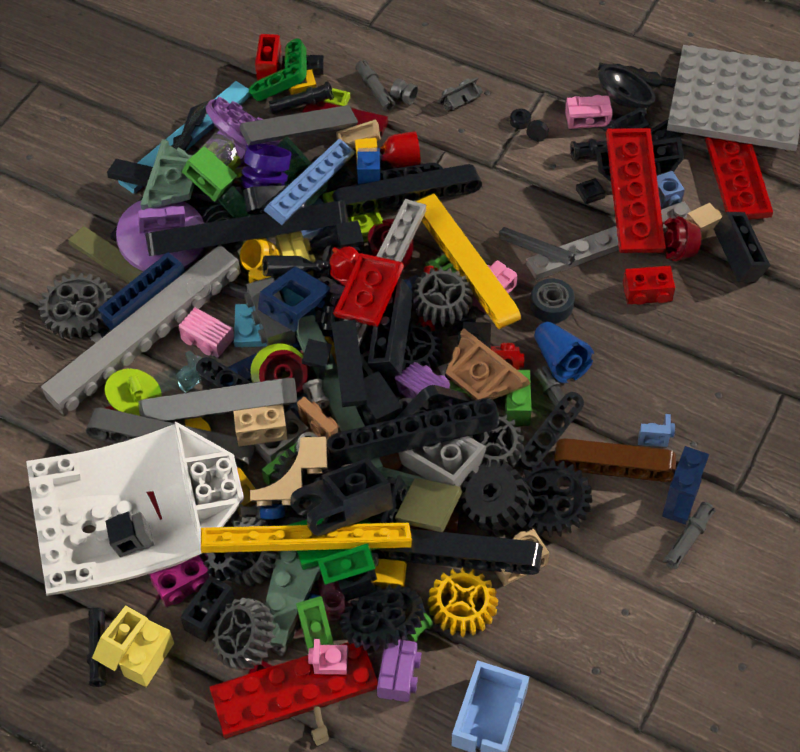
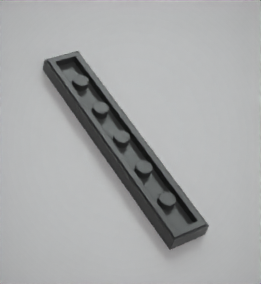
(298, 125)

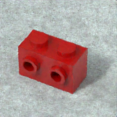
(648, 285)

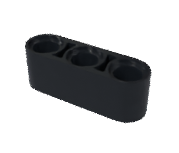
(260, 196)

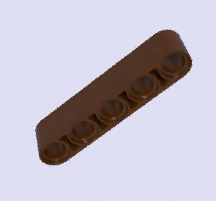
(616, 459)

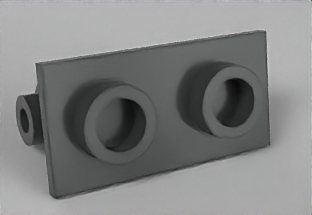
(466, 89)

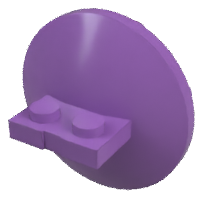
(228, 119)
(137, 222)

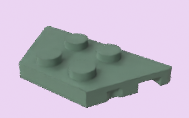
(166, 181)

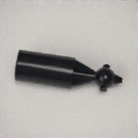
(282, 264)

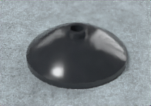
(625, 87)

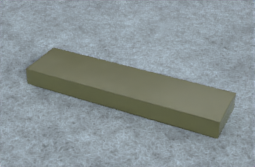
(104, 254)

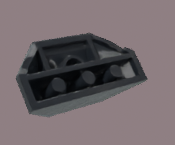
(667, 156)

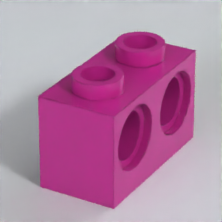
(183, 582)

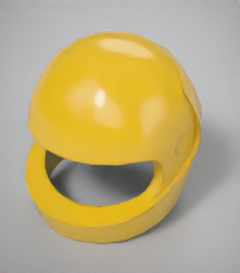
(254, 251)

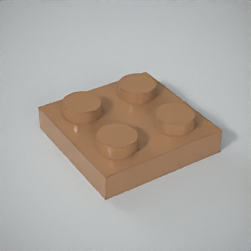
(315, 420)

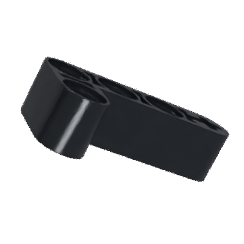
(219, 371)

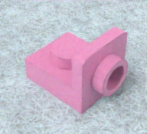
(328, 658)

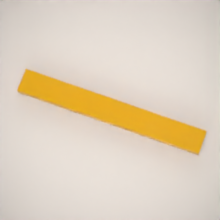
(301, 538)

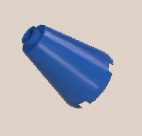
(563, 352)

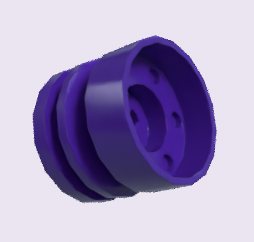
(265, 166)

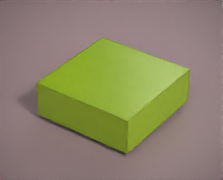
(340, 97)

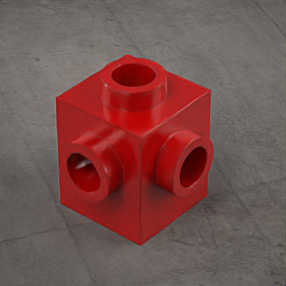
(509, 351)

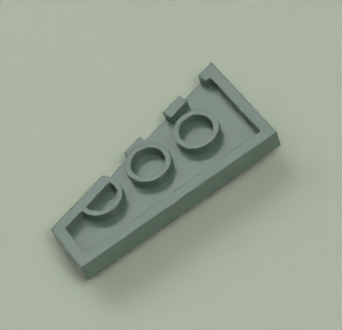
(287, 587)

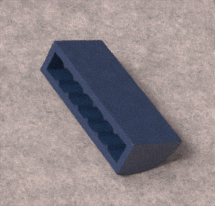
(141, 290)

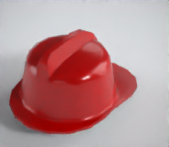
(342, 263)

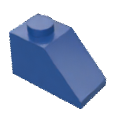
(368, 165)

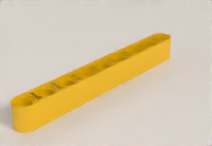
(469, 263)

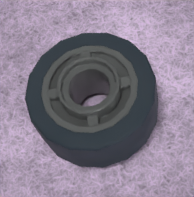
(552, 300)

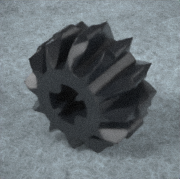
(225, 564)

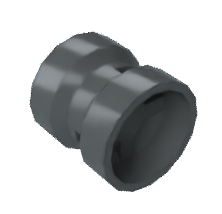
(404, 91)

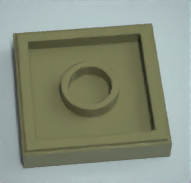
(428, 504)

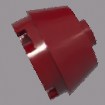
(681, 238)

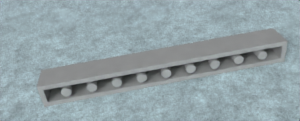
(138, 332)

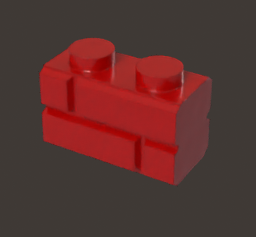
(268, 55)

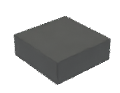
(142, 530)

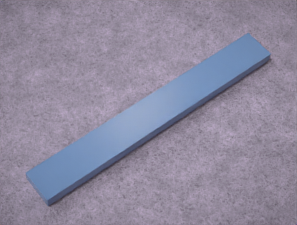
(309, 182)

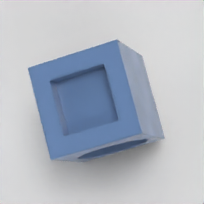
(669, 189)

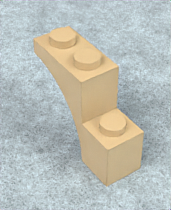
(311, 457)

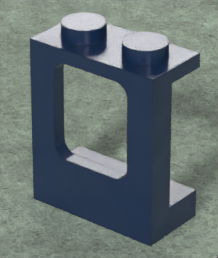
(311, 289)
(685, 485)

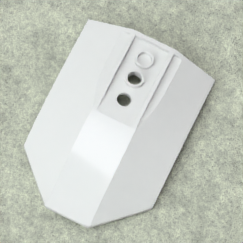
(192, 484)

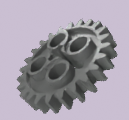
(74, 305)

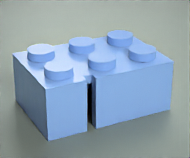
(490, 709)

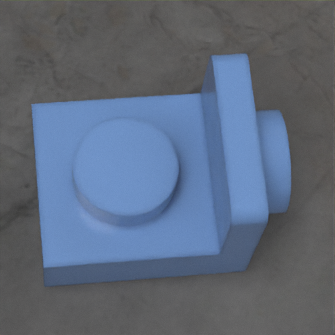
(657, 435)

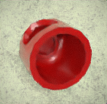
(401, 150)

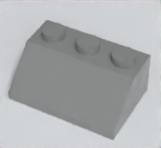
(446, 461)

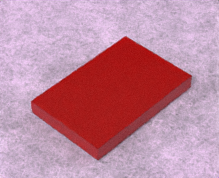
(368, 289)

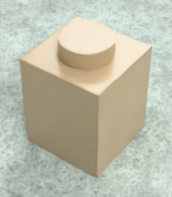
(706, 218)

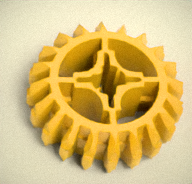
(463, 588)

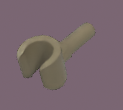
(320, 734)

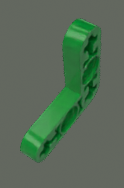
(293, 74)

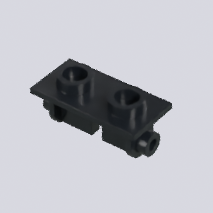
(633, 120)
(398, 493)

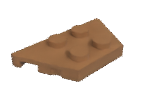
(482, 371)

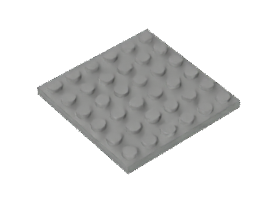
(737, 98)

